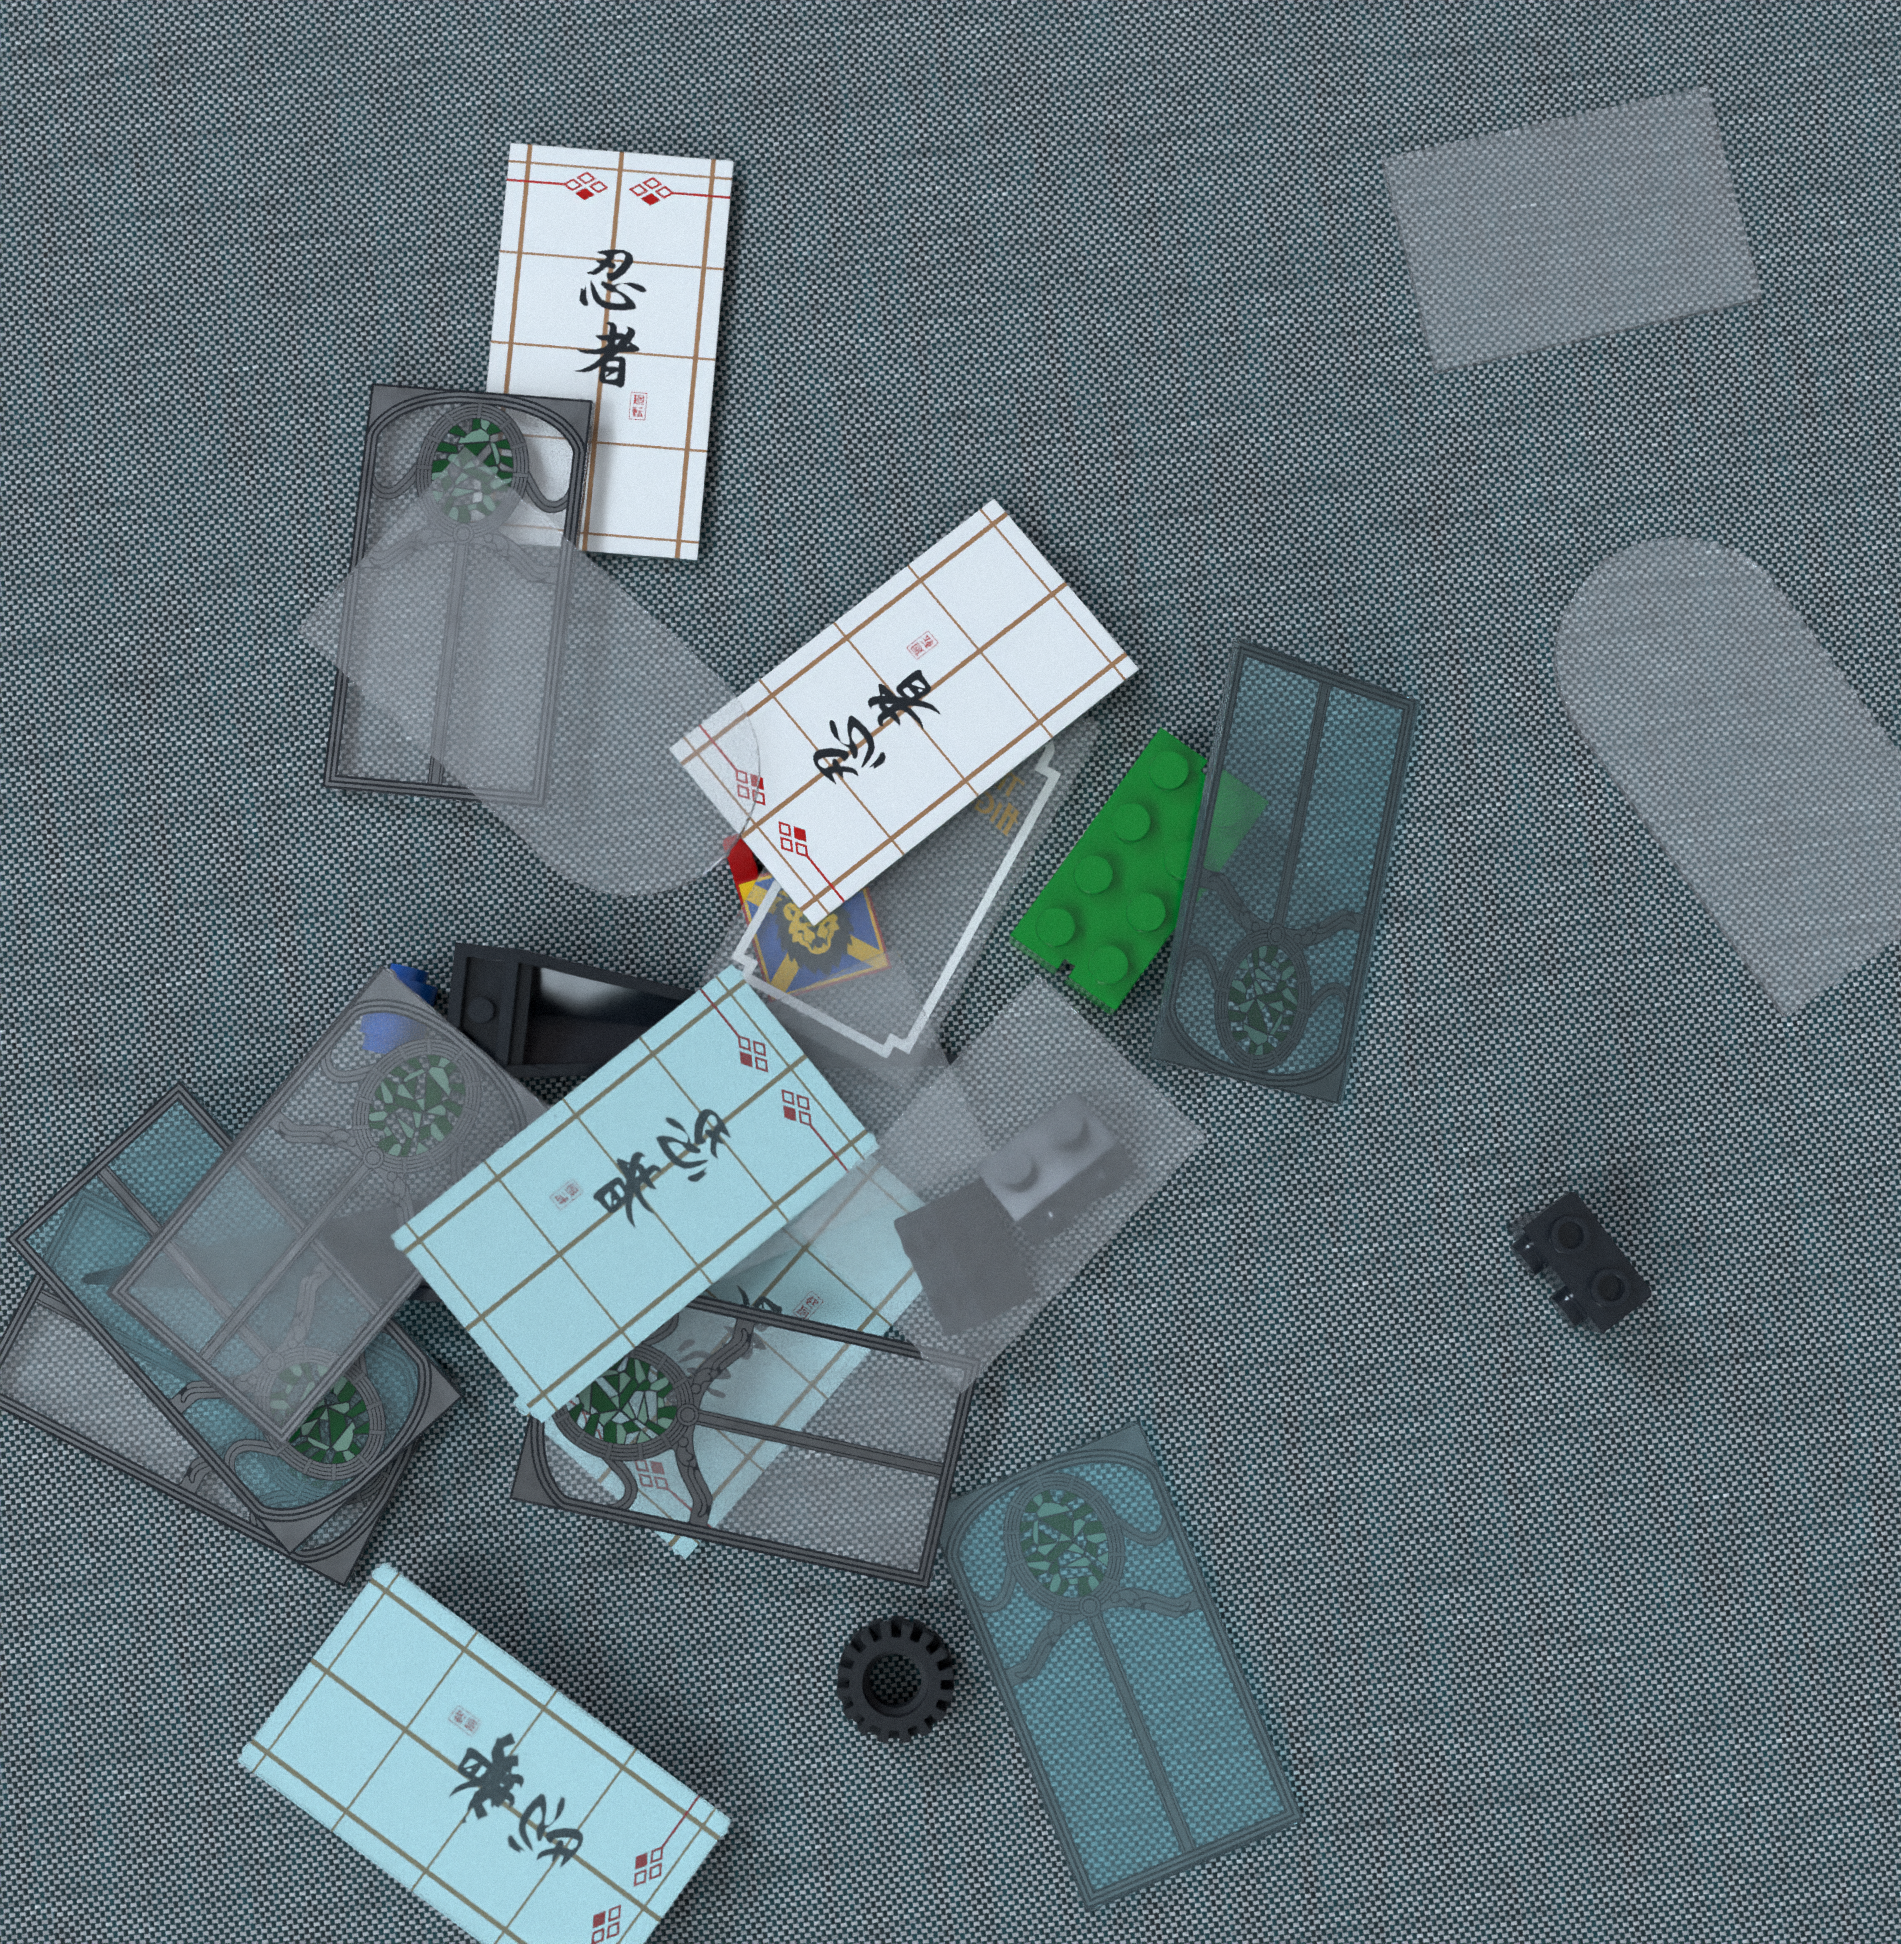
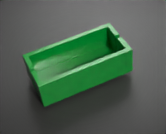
(1122, 879)

